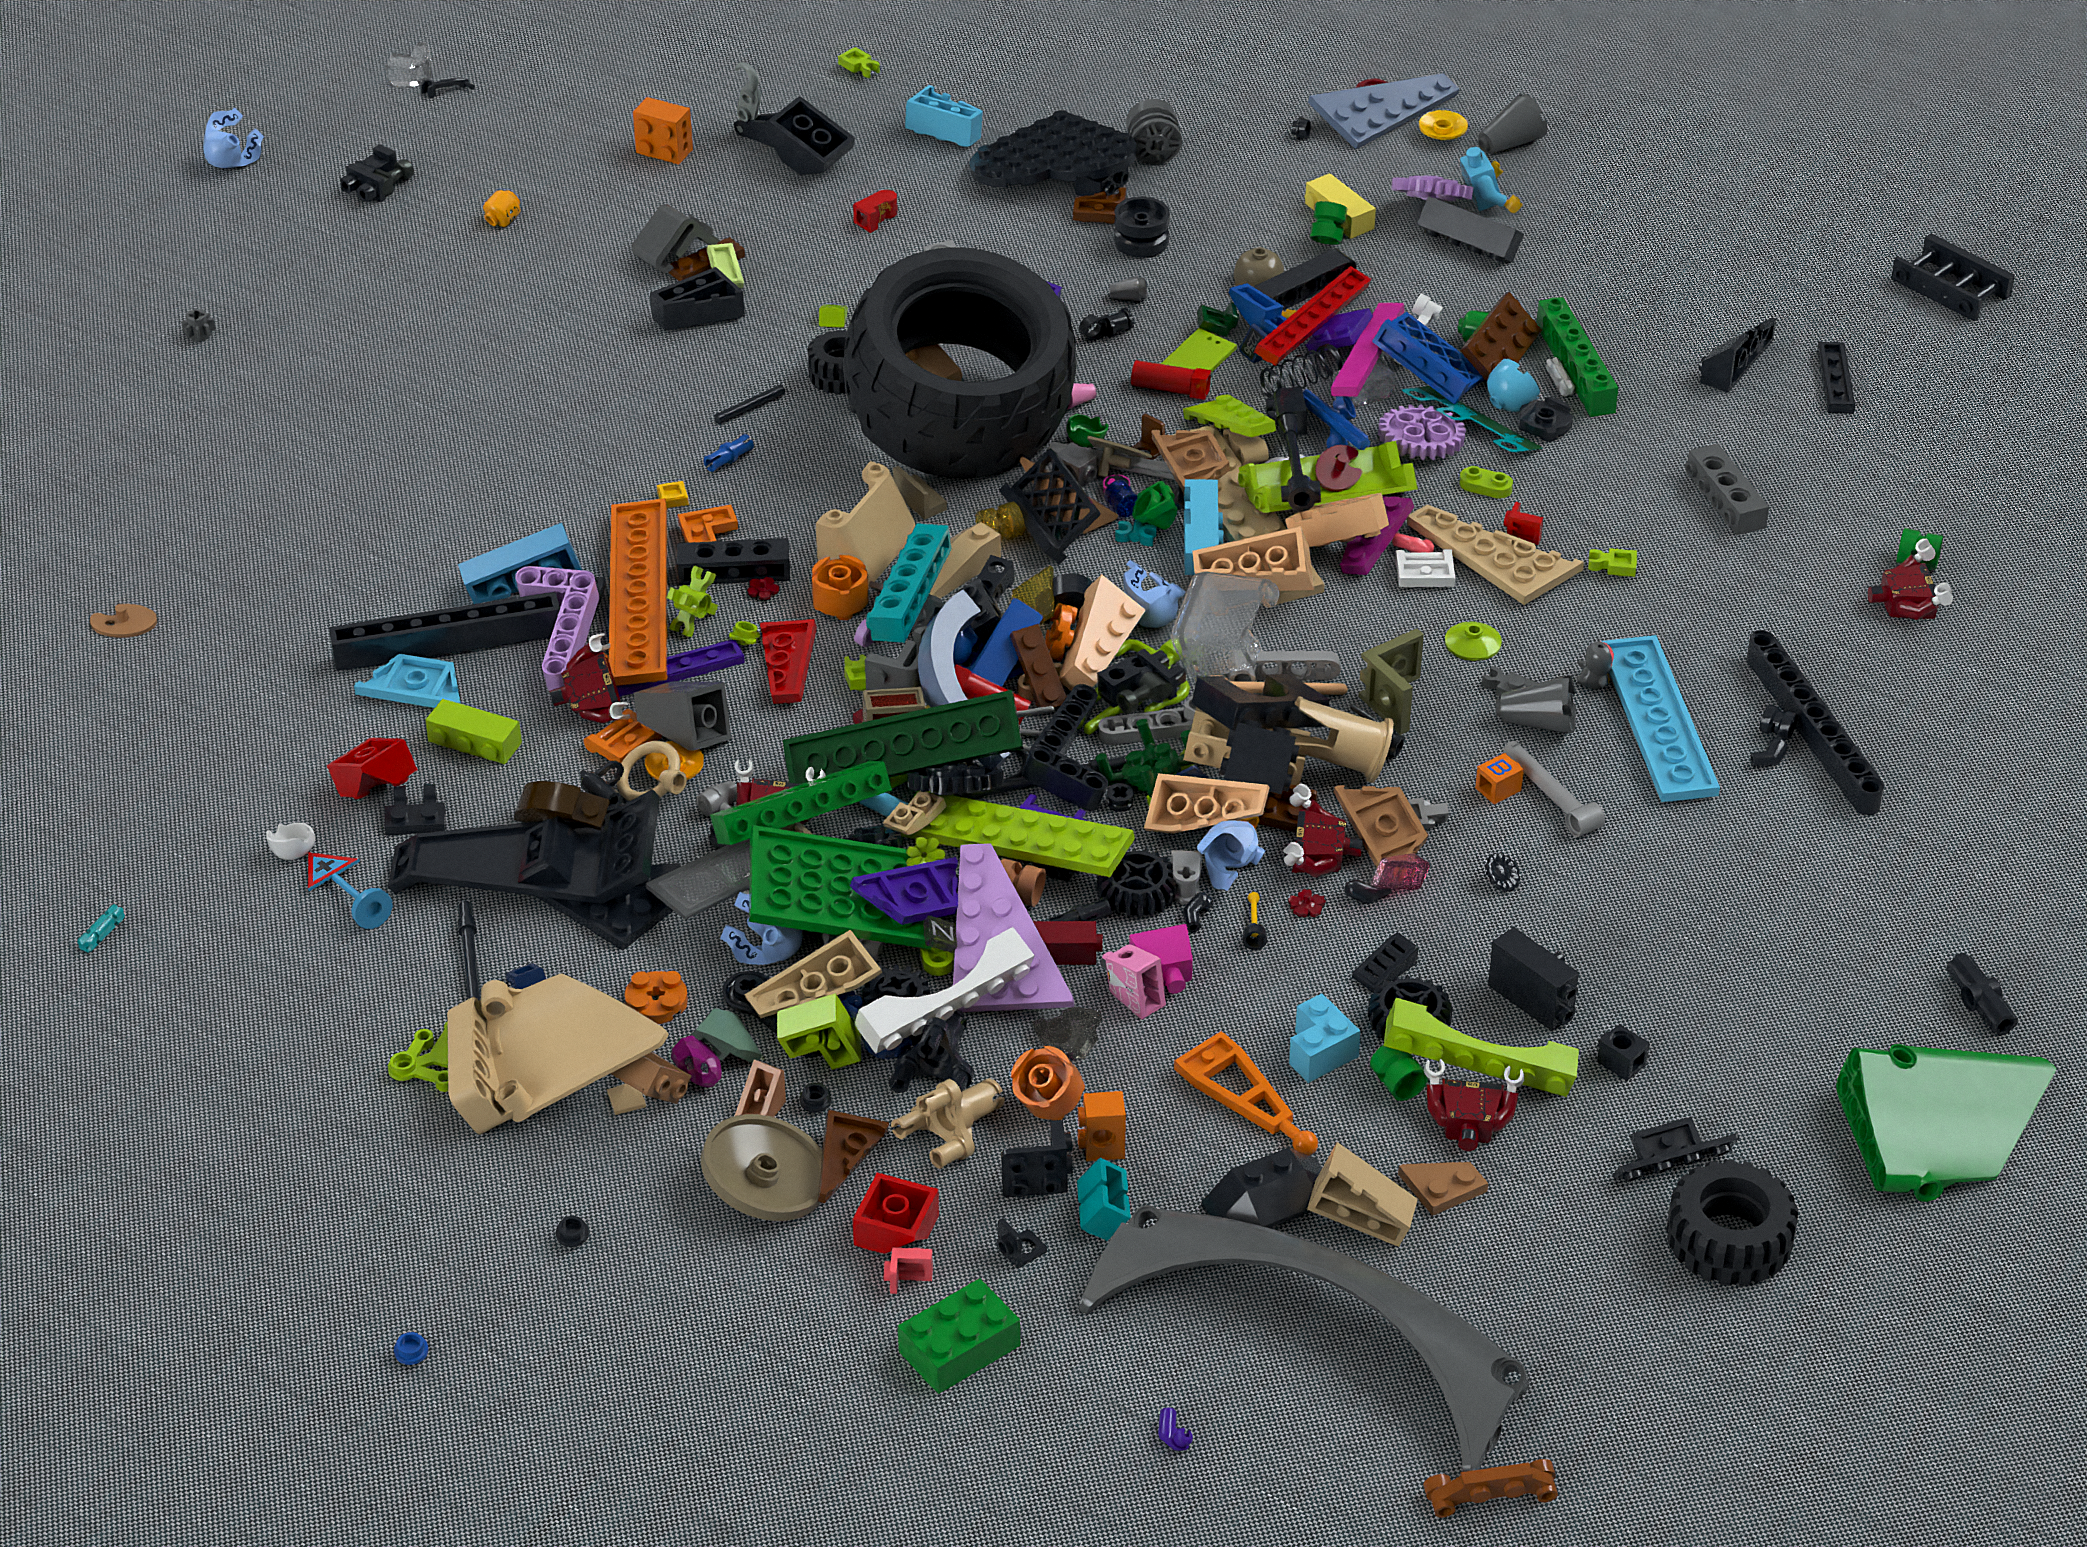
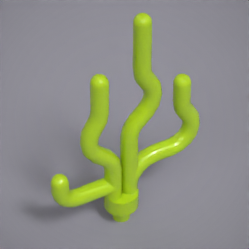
(1135, 645)

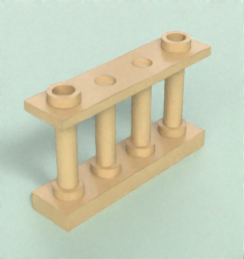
(1208, 744)

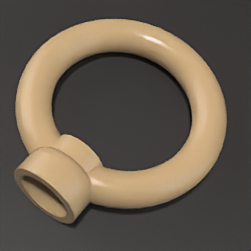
(669, 780)

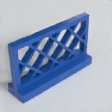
(1417, 356)

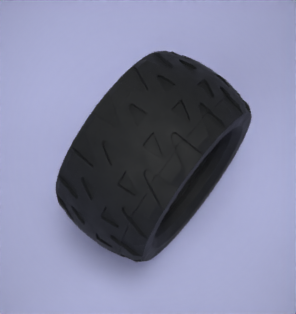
(971, 302)

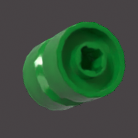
(1328, 223)
(1908, 543)
(1398, 1072)

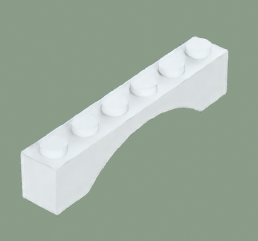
(893, 1018)

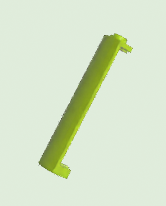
(1379, 468)

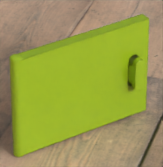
(1201, 351)

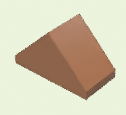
(763, 1091)

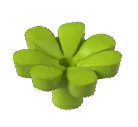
(924, 851)

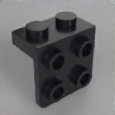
(1038, 1168)

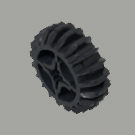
(1136, 886)
(1410, 990)

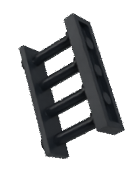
(1960, 263)

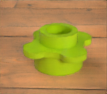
(744, 633)

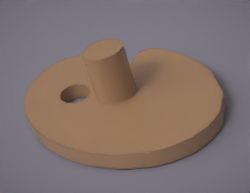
(128, 622)

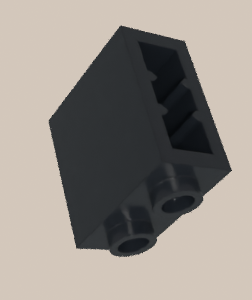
(1260, 756)

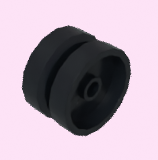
(1141, 226)

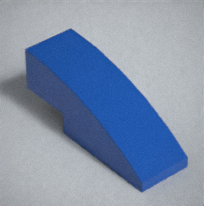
(1257, 307)

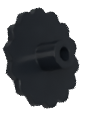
(1502, 872)

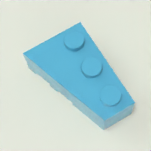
(943, 118)
(1200, 518)

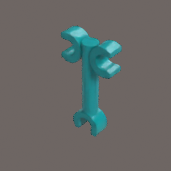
(1135, 533)

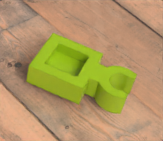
(857, 60)
(1617, 561)
(855, 673)

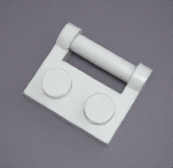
(1425, 569)

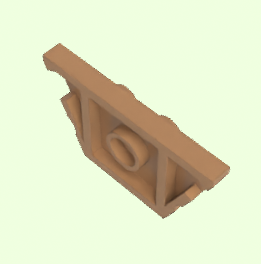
(1192, 455)
(1382, 820)

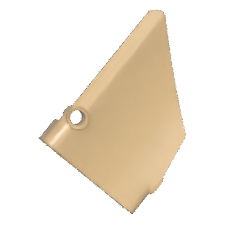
(537, 1046)

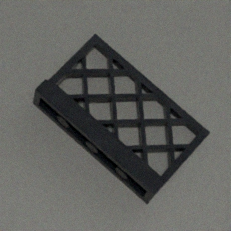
(1037, 517)

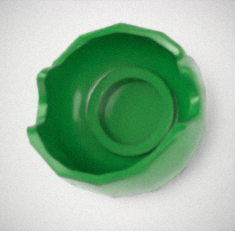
(1082, 426)

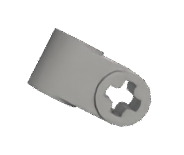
(1186, 873)

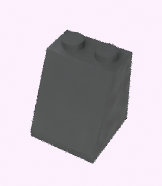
(686, 712)

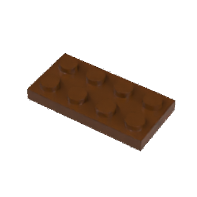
(1501, 335)

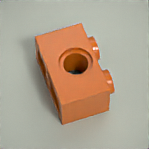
(1103, 1126)

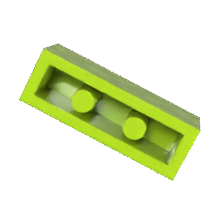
(473, 731)

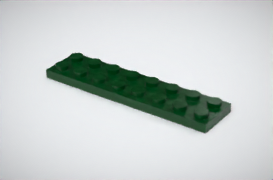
(911, 739)

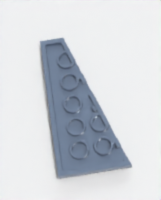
(1377, 109)

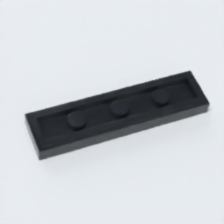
(1836, 377)

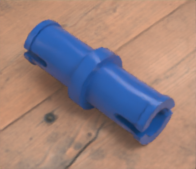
(728, 453)

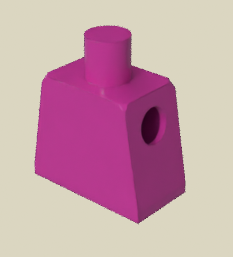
(1173, 949)

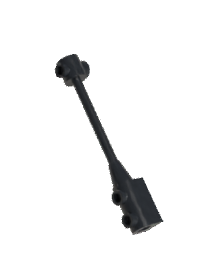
(1290, 417)

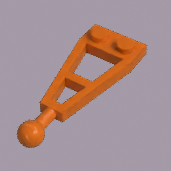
(1219, 1053)

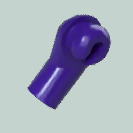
(1170, 1434)

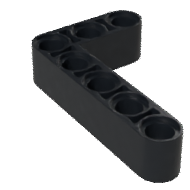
(1047, 761)

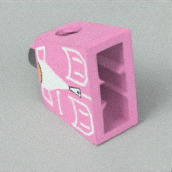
(1135, 979)

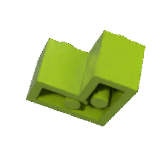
(820, 1026)

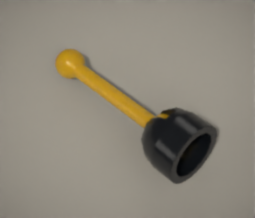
(1254, 929)

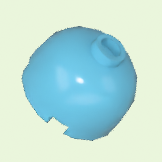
(1510, 387)

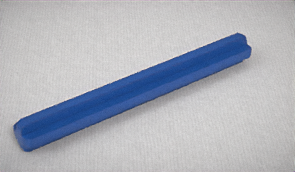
(1335, 420)

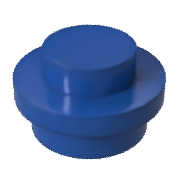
(410, 1348)

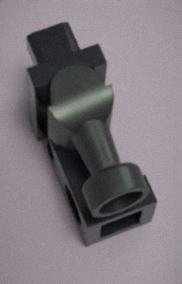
(376, 174)
(1140, 679)

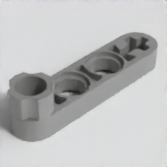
(1285, 659)
(1154, 719)

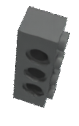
(1727, 489)

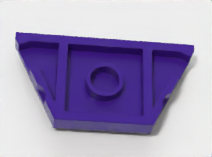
(912, 891)

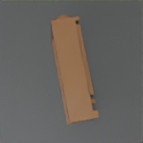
(655, 1078)

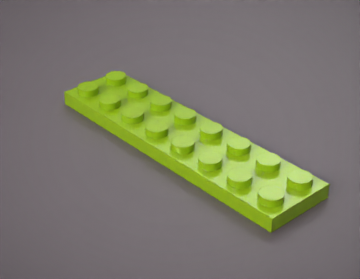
(1029, 835)

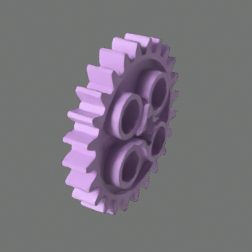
(1432, 186)
(1422, 432)

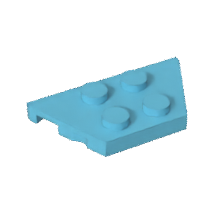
(412, 681)

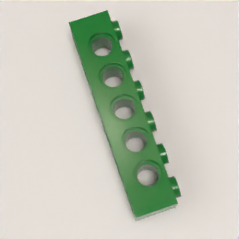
(1578, 356)
(802, 801)

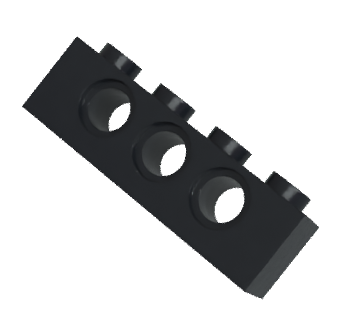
(735, 560)

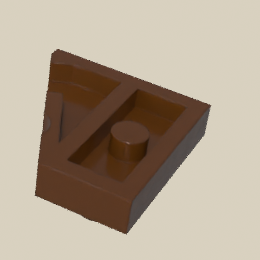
(1097, 207)

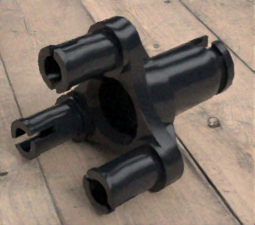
(935, 1055)

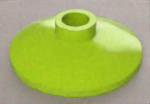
(1473, 641)

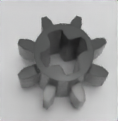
(198, 325)

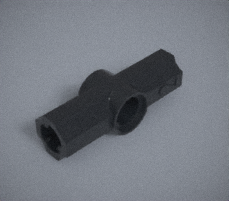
(1982, 994)

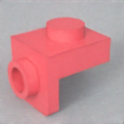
(908, 1265)

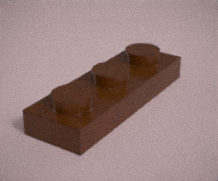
(699, 261)
(1038, 667)

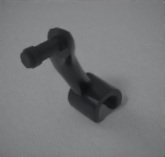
(429, 86)

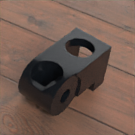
(997, 581)

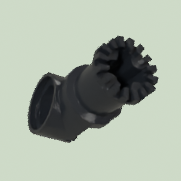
(1106, 324)

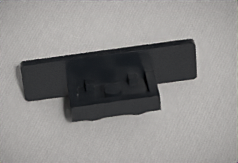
(1670, 1144)

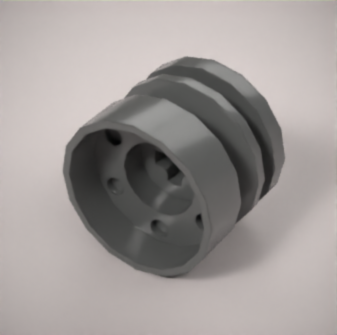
(1154, 130)

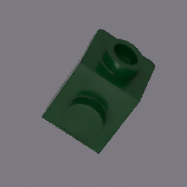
(1218, 321)

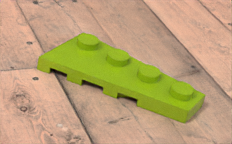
(1232, 414)

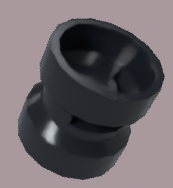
(1778, 722)

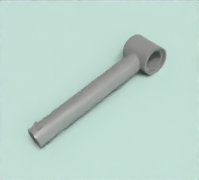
(1578, 818)

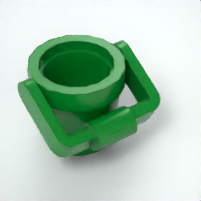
(1154, 508)

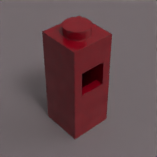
(1071, 941)

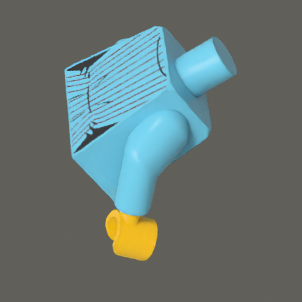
(1482, 176)

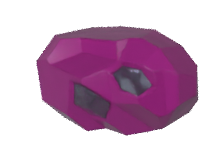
(697, 1060)

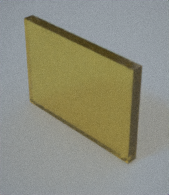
(1038, 593)

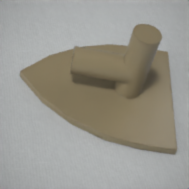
(1108, 457)

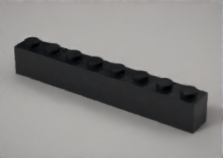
(444, 630)

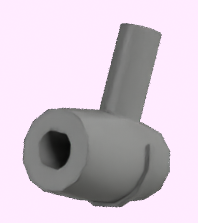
(717, 798)

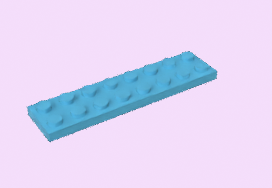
(1660, 720)

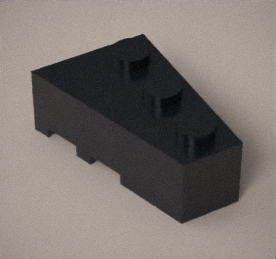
(697, 301)

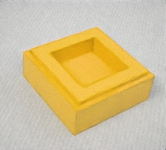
(674, 493)

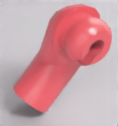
(1412, 543)

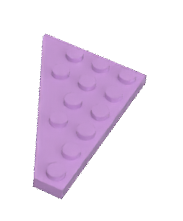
(987, 908)

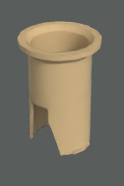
(1351, 740)

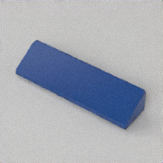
(999, 653)

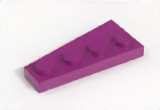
(1364, 552)

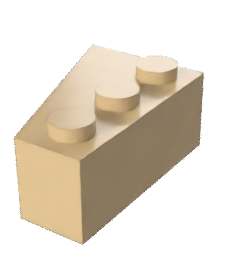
(1362, 1197)

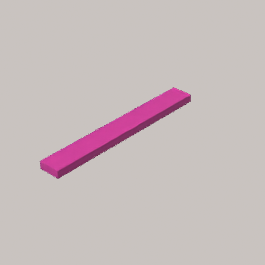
(1364, 353)

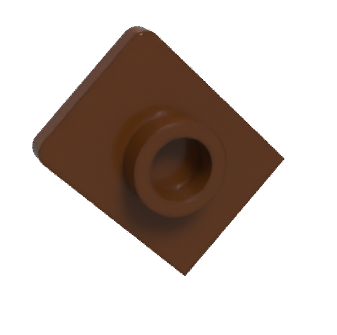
(1146, 443)

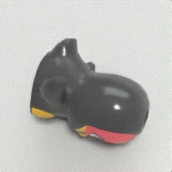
(1596, 666)

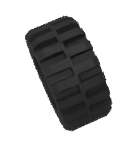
(1725, 1252)

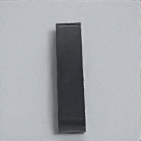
(1306, 279)

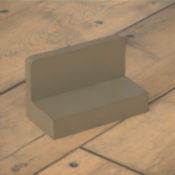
(918, 494)

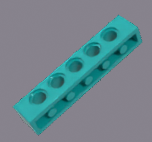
(909, 583)

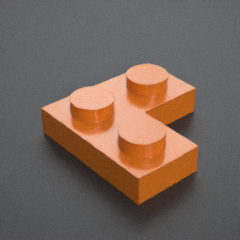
(703, 524)

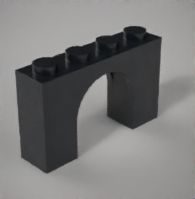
(1272, 709)

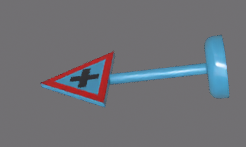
(369, 908)

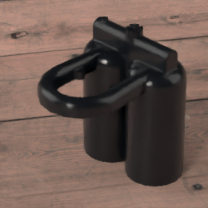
(595, 785)

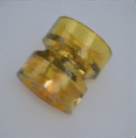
(1005, 520)

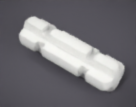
(1560, 377)

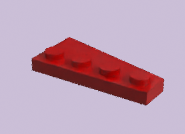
(787, 657)

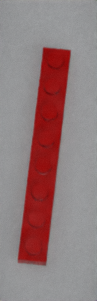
(1312, 316)

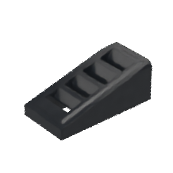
(1395, 947)

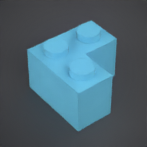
(1323, 1039)

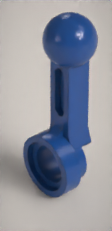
(1345, 407)

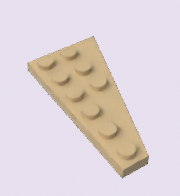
(1497, 556)

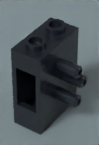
(1533, 979)

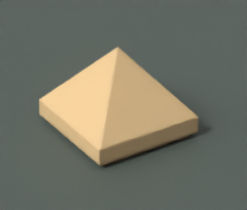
(625, 1099)

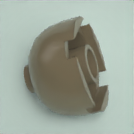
(1257, 266)

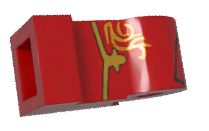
(875, 209)

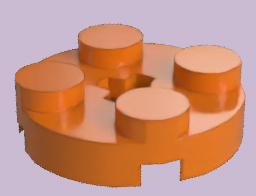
(1060, 632)
(666, 984)

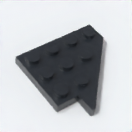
(621, 918)

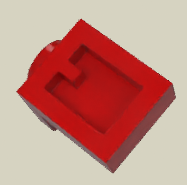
(1523, 525)

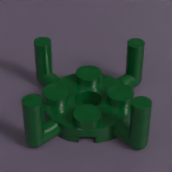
(1143, 766)

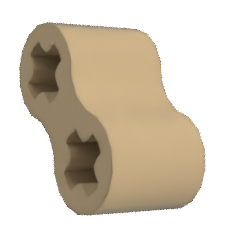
(1247, 448)

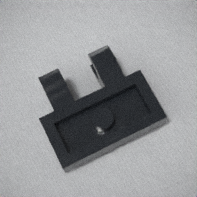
(415, 818)

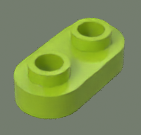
(1486, 482)
(937, 961)

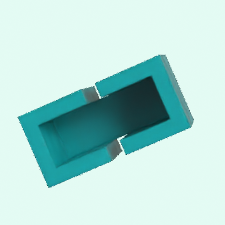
(1103, 1199)

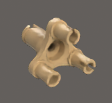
(950, 1116)

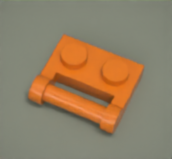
(620, 737)

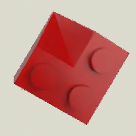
(372, 764)
(894, 1214)

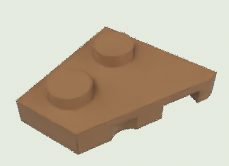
(1443, 1184)

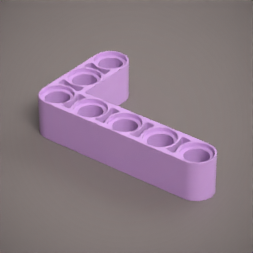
(578, 602)

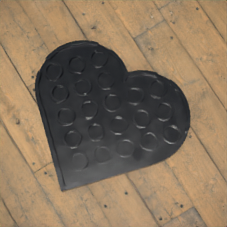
(1054, 148)

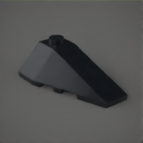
(1733, 358)

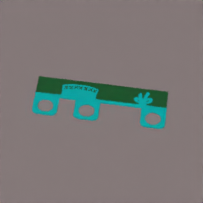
(1469, 413)

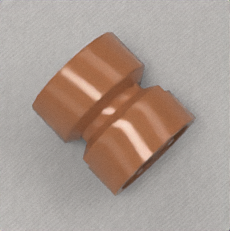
(1027, 881)

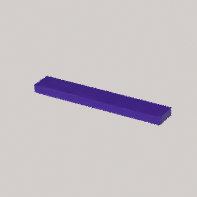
(693, 664)

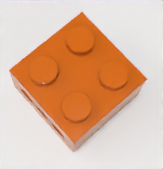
(663, 130)

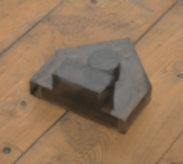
(1071, 1032)

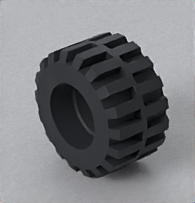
(826, 361)

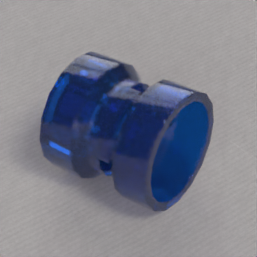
(1120, 497)

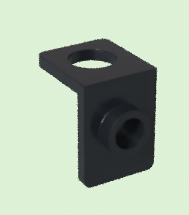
(1010, 1244)

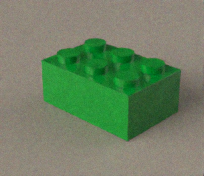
(959, 1335)

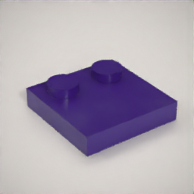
(1341, 330)

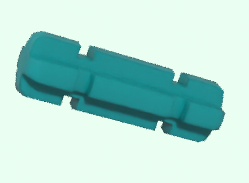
(101, 928)

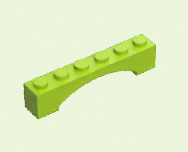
(1419, 1033)

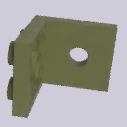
(1388, 677)

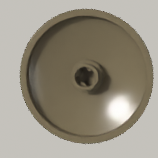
(763, 1167)

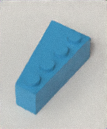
(494, 572)

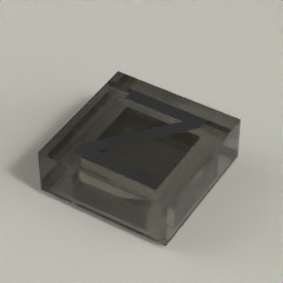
(940, 934)

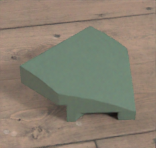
(727, 1035)

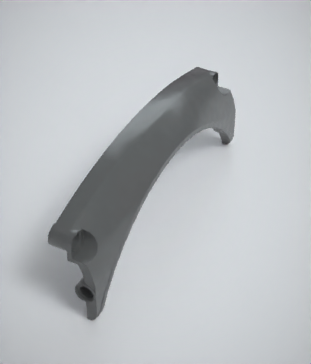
(1458, 1355)

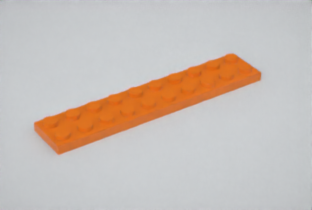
(638, 592)

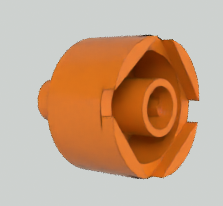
(840, 586)
(1047, 1083)

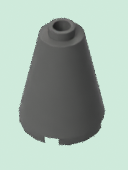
(1513, 126)
(1541, 705)

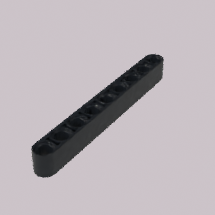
(1815, 723)

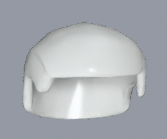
(291, 840)

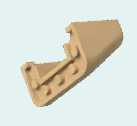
(873, 529)

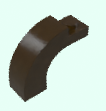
(550, 799)

